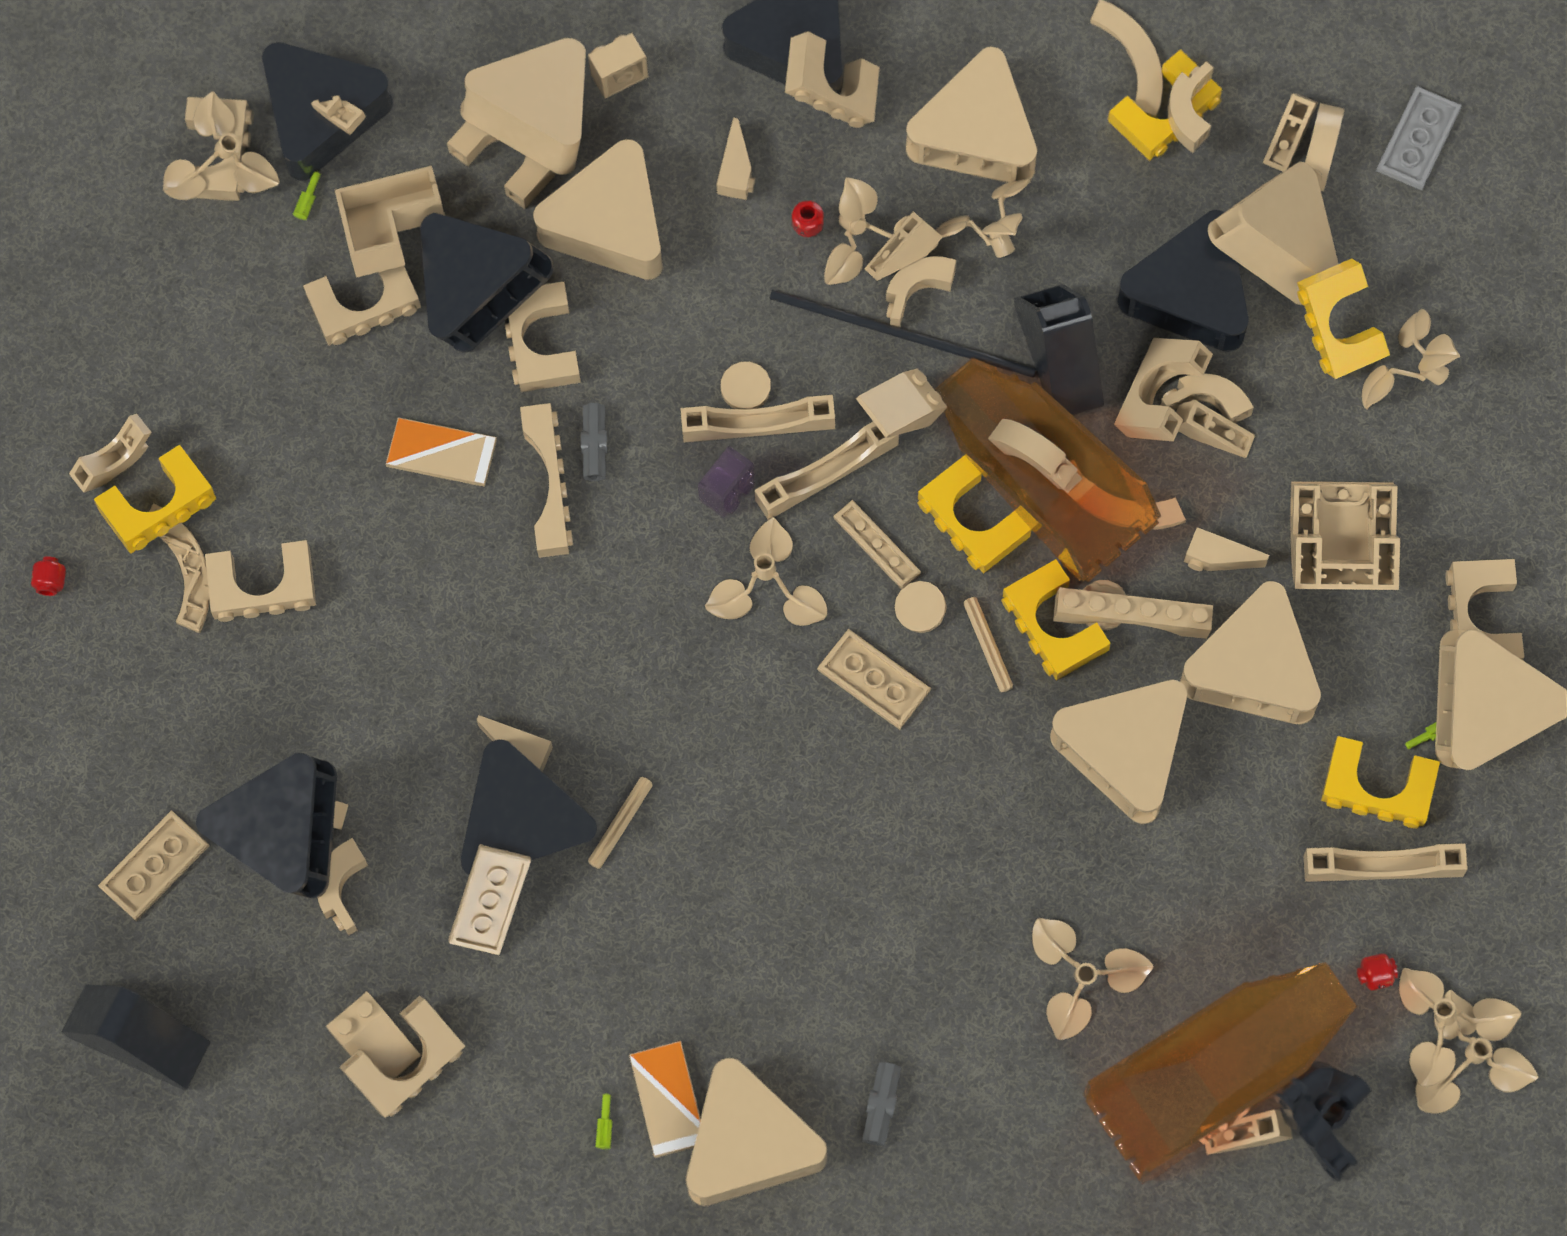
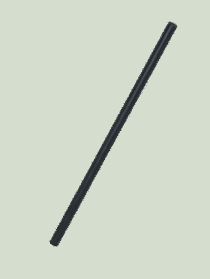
(902, 333)

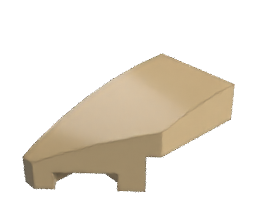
(340, 113)

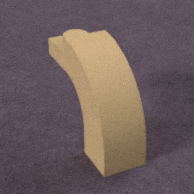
(1183, 120)
(1324, 141)
(924, 273)
(1214, 390)
(1035, 449)
(121, 453)
(344, 863)

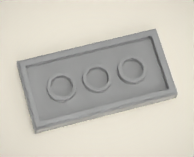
(1419, 138)

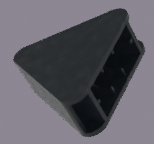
(762, 33)
(303, 76)
(475, 278)
(1189, 289)
(1062, 346)
(521, 809)
(280, 824)
(136, 1033)

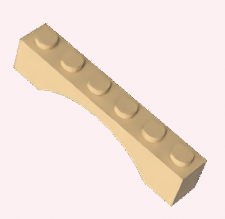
(713, 423)
(797, 486)
(550, 529)
(1172, 616)
(1424, 862)

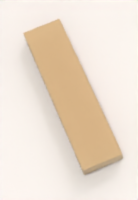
(877, 544)

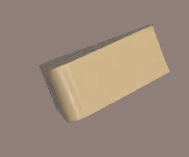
(532, 102)
(976, 124)
(605, 214)
(1279, 231)
(1256, 662)
(1489, 700)
(1125, 744)
(748, 1139)

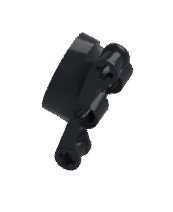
(1317, 1105)

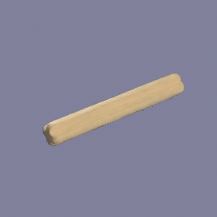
(988, 644)
(620, 822)

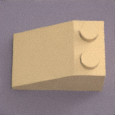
(902, 403)
(372, 1031)

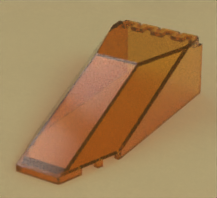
(1076, 526)
(1217, 1066)

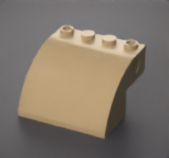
(1344, 535)

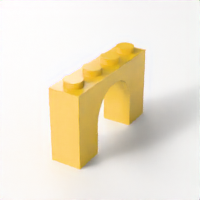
(1154, 134)
(1319, 296)
(139, 528)
(982, 547)
(1059, 654)
(1345, 790)

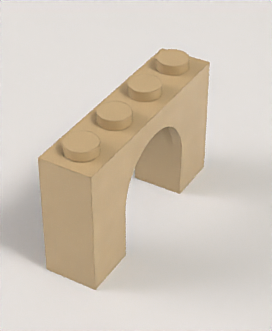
(808, 82)
(220, 177)
(522, 186)
(340, 323)
(1162, 361)
(533, 369)
(1477, 577)
(293, 592)
(438, 1047)

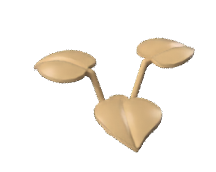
(216, 119)
(855, 202)
(999, 230)
(1432, 366)
(768, 546)
(1424, 990)
(1065, 1012)
(1508, 1072)

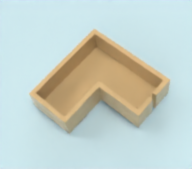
(380, 209)

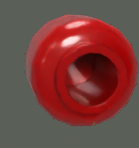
(807, 218)
(48, 576)
(1377, 971)

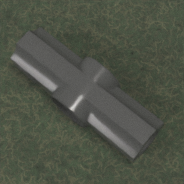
(594, 442)
(881, 1104)

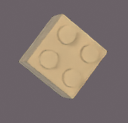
(618, 65)

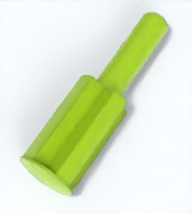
(306, 199)
(1429, 734)
(604, 1125)

